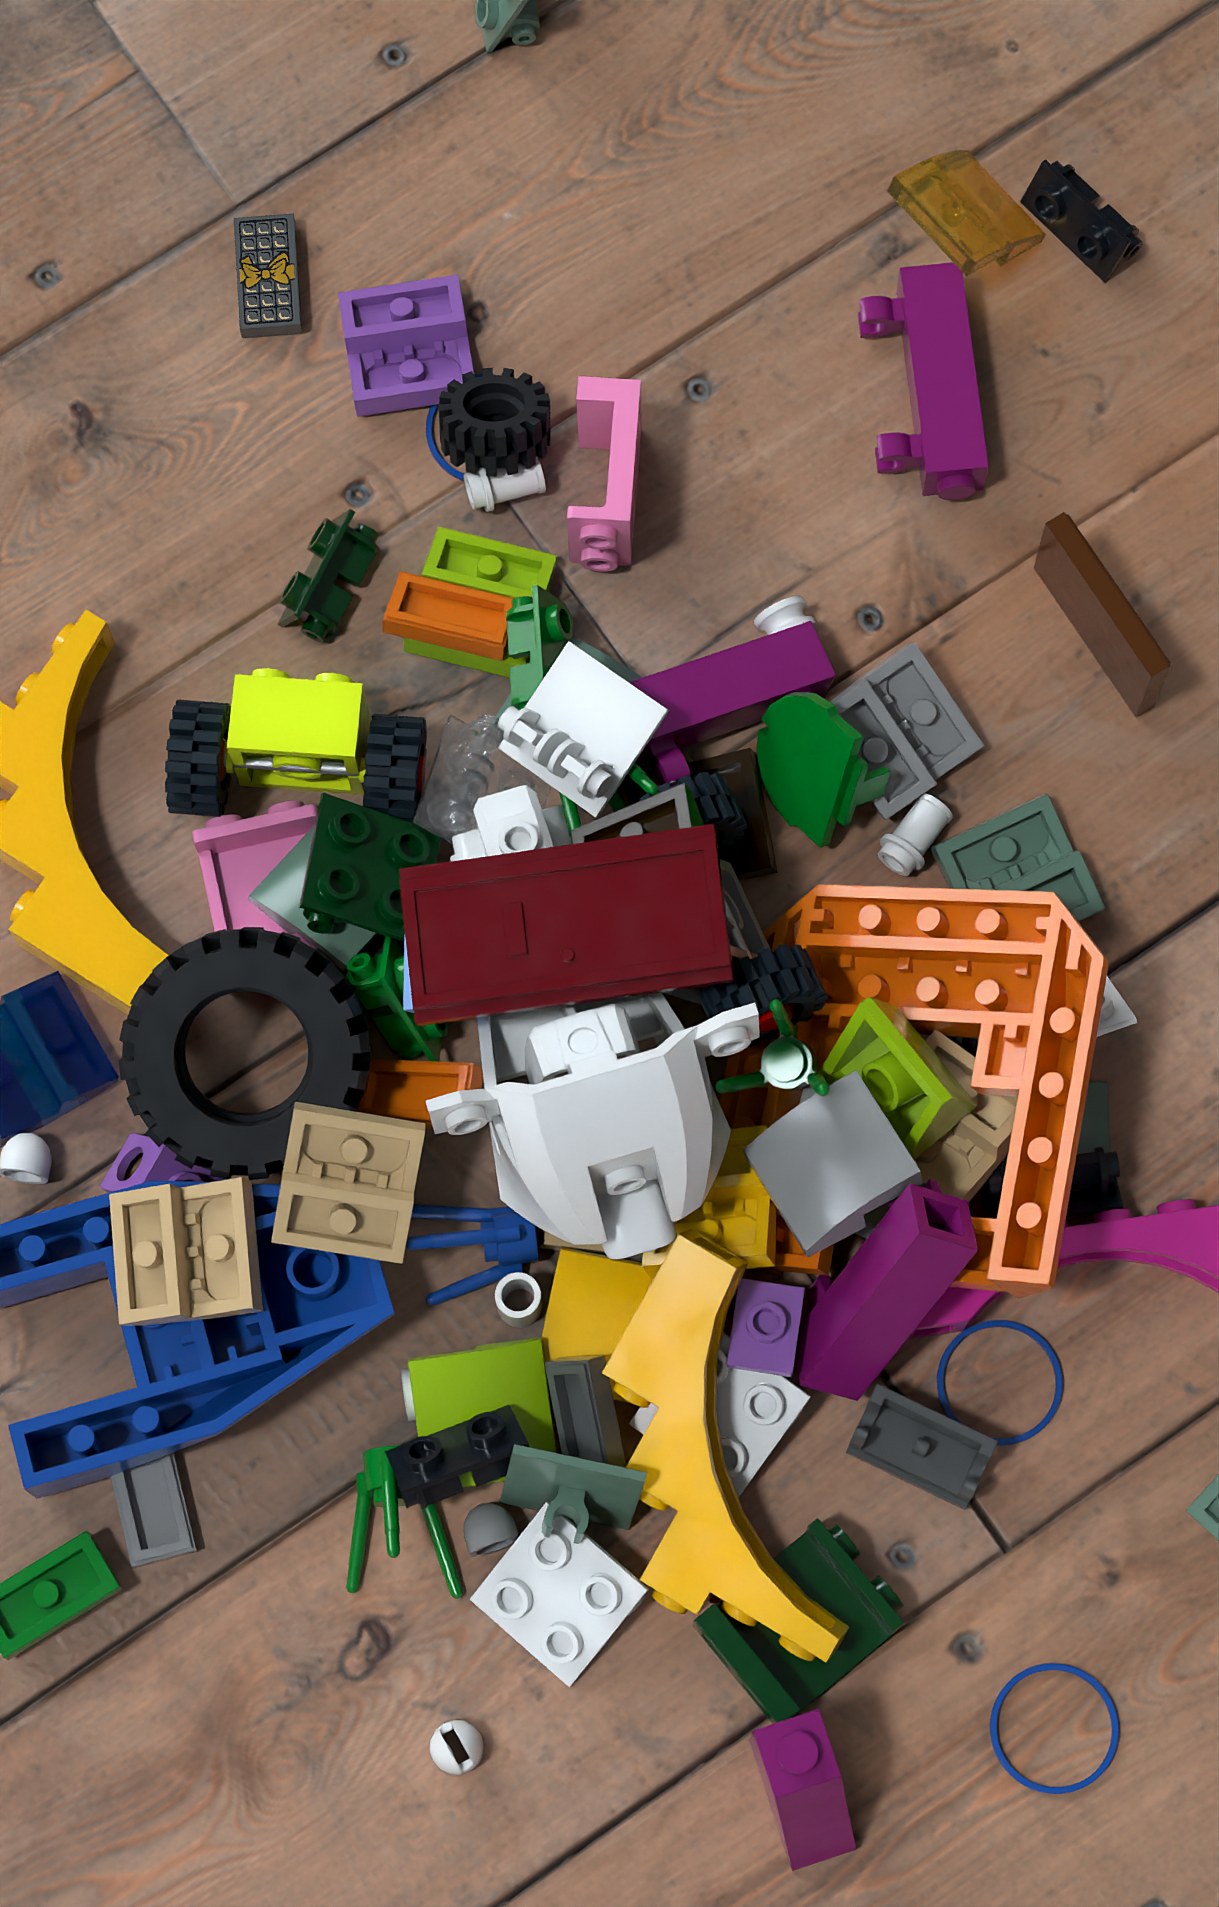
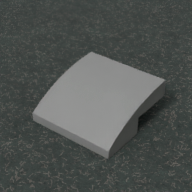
(906, 726)
(832, 1163)

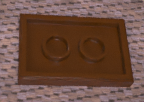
(1101, 614)

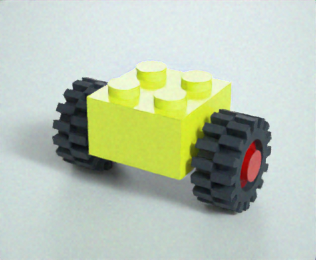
(294, 738)

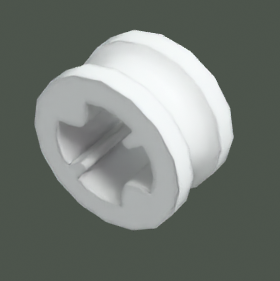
(783, 615)

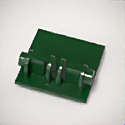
(357, 865)

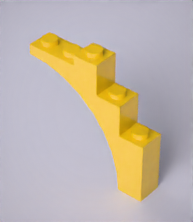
(68, 915)
(710, 1545)

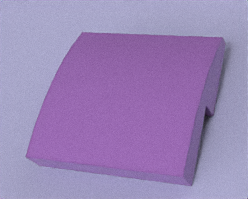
(404, 343)

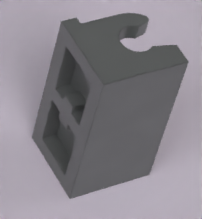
(921, 1447)

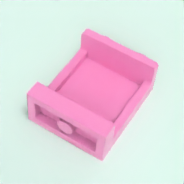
(609, 421)
(241, 854)

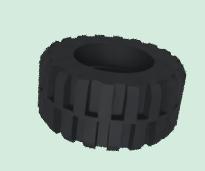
(173, 997)

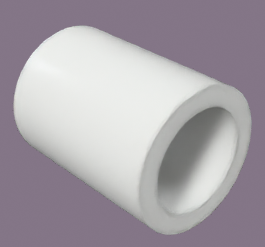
(518, 1281)

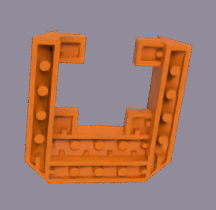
(974, 967)

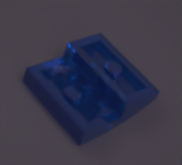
(46, 1057)

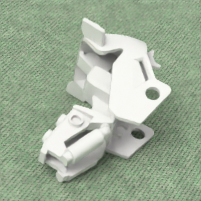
(615, 1140)

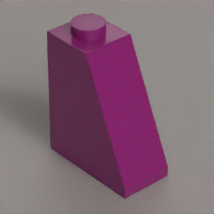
(804, 1789)

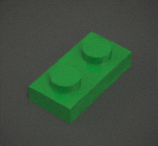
(53, 1593)

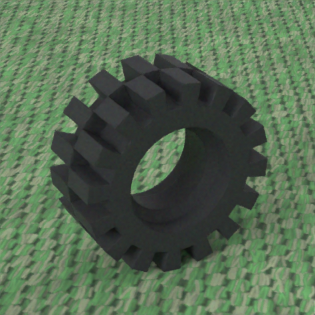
(494, 421)

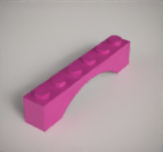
(1174, 1239)

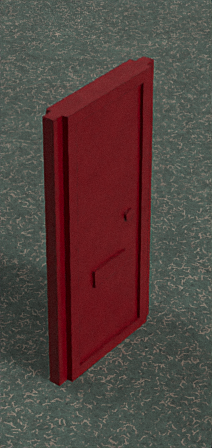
(566, 925)

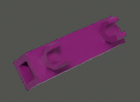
(941, 381)
(729, 692)
(883, 1291)

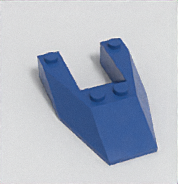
(188, 1374)

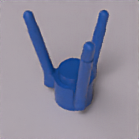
(503, 1237)

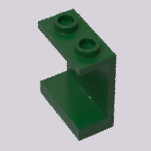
(827, 1574)

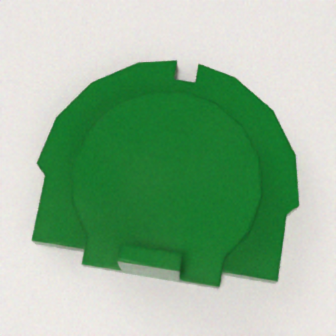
(814, 765)

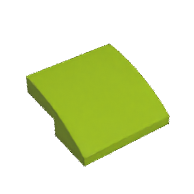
(485, 567)
(476, 1381)

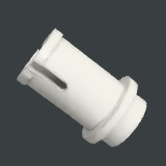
(490, 490)
(914, 835)

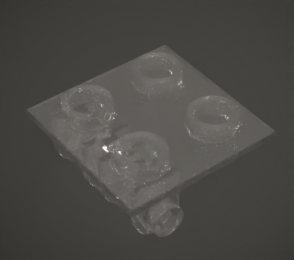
(466, 769)

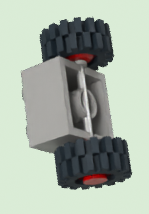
(757, 970)

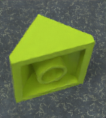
(900, 1073)

